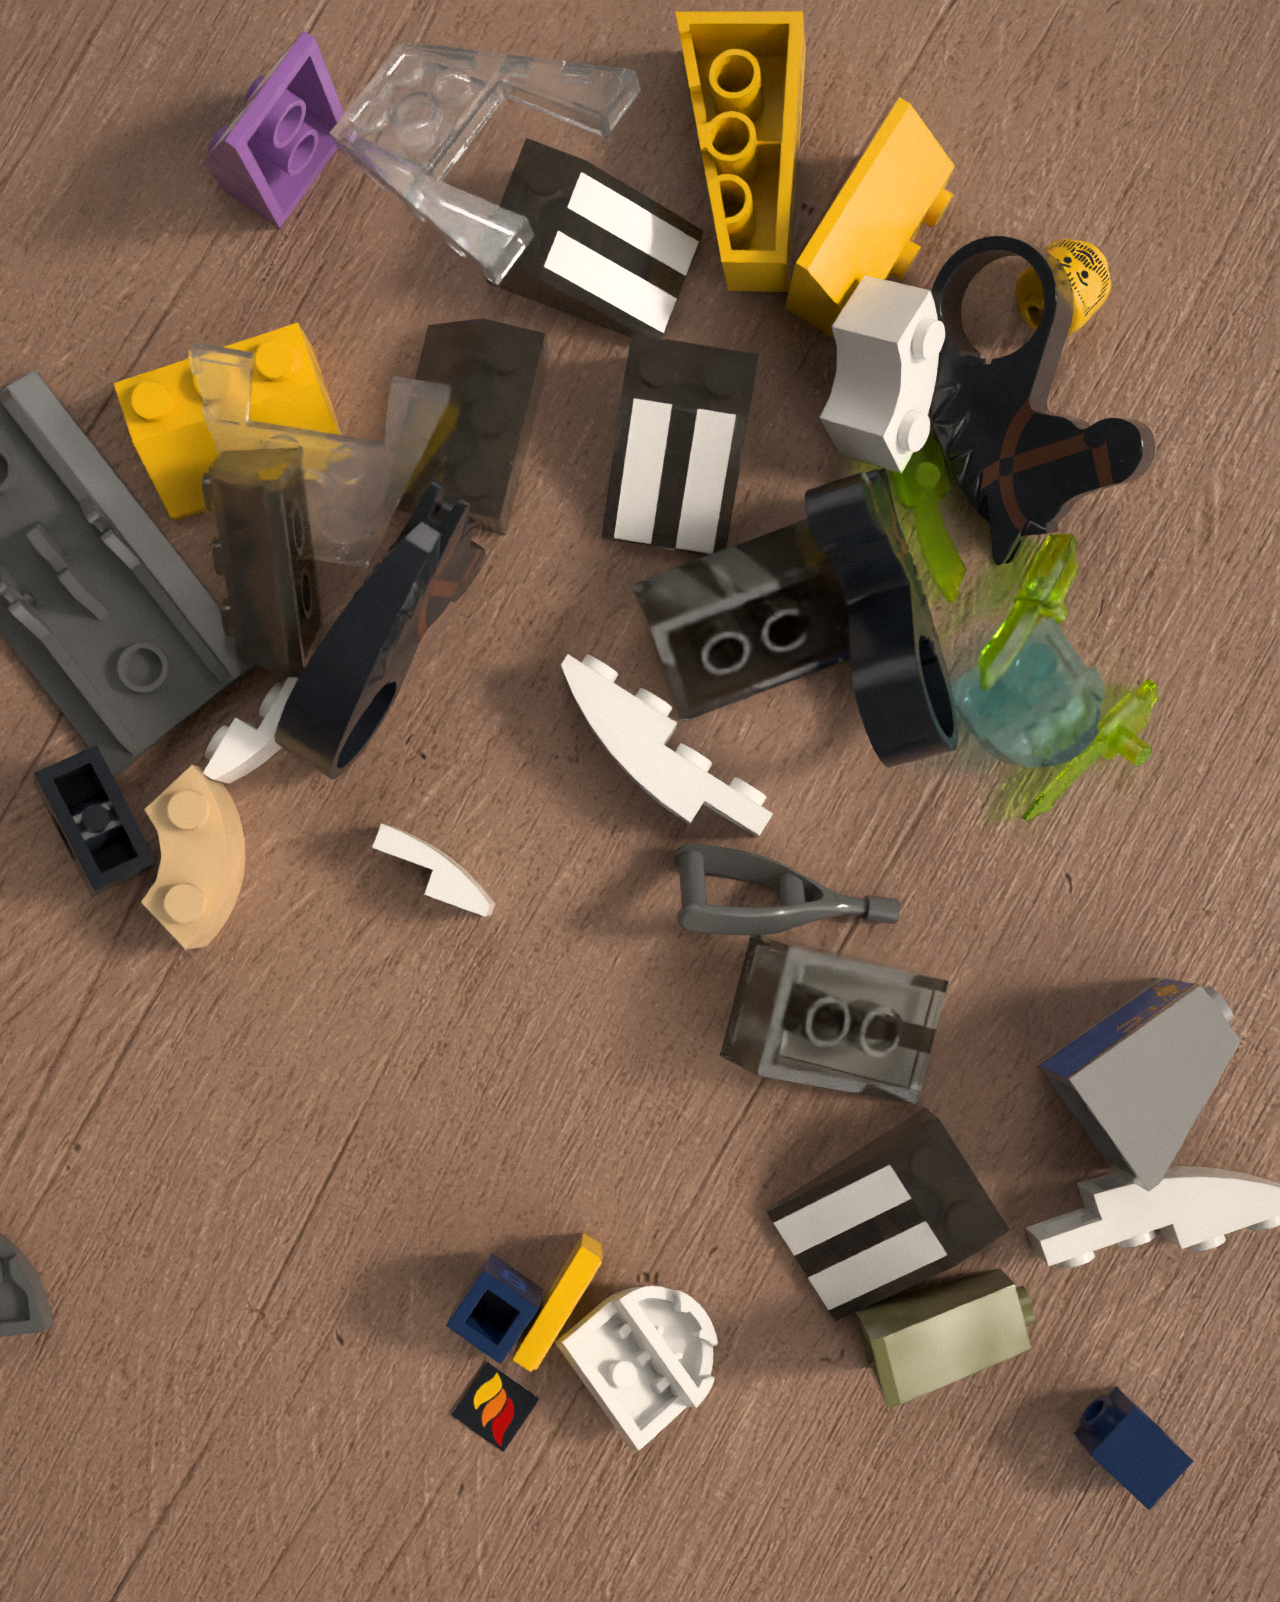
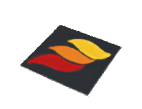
(495, 1406)

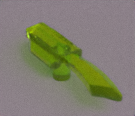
(921, 487)
(1040, 592)
(1116, 736)

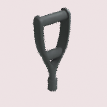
(793, 889)

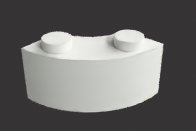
(884, 373)

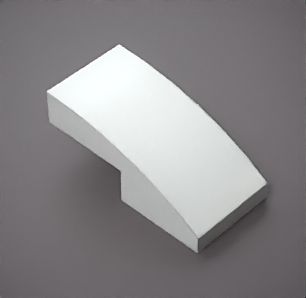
(448, 879)

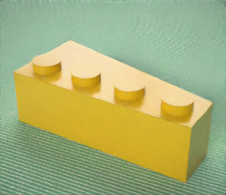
(748, 114)

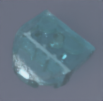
(1039, 708)

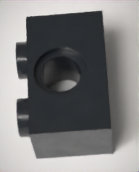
(93, 820)

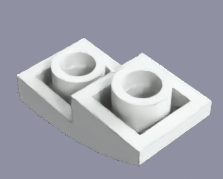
(242, 746)

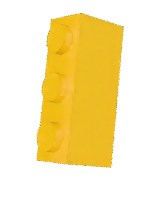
(873, 218)
(169, 422)

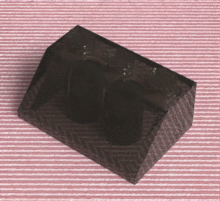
(489, 417)
(265, 556)
(744, 620)

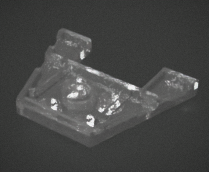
(348, 479)

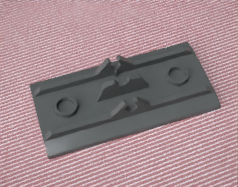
(98, 589)

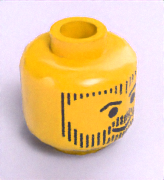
(1088, 277)

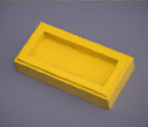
(558, 1303)

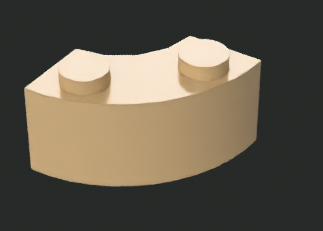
(199, 860)

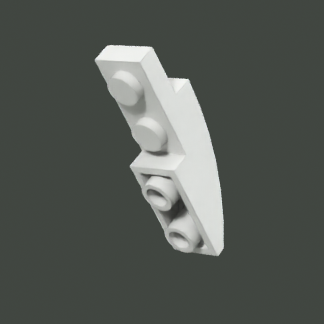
(636, 736)
(1188, 1207)

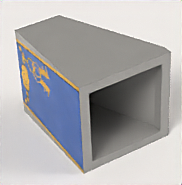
(1145, 1074)

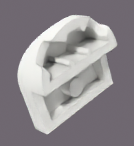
(643, 1358)

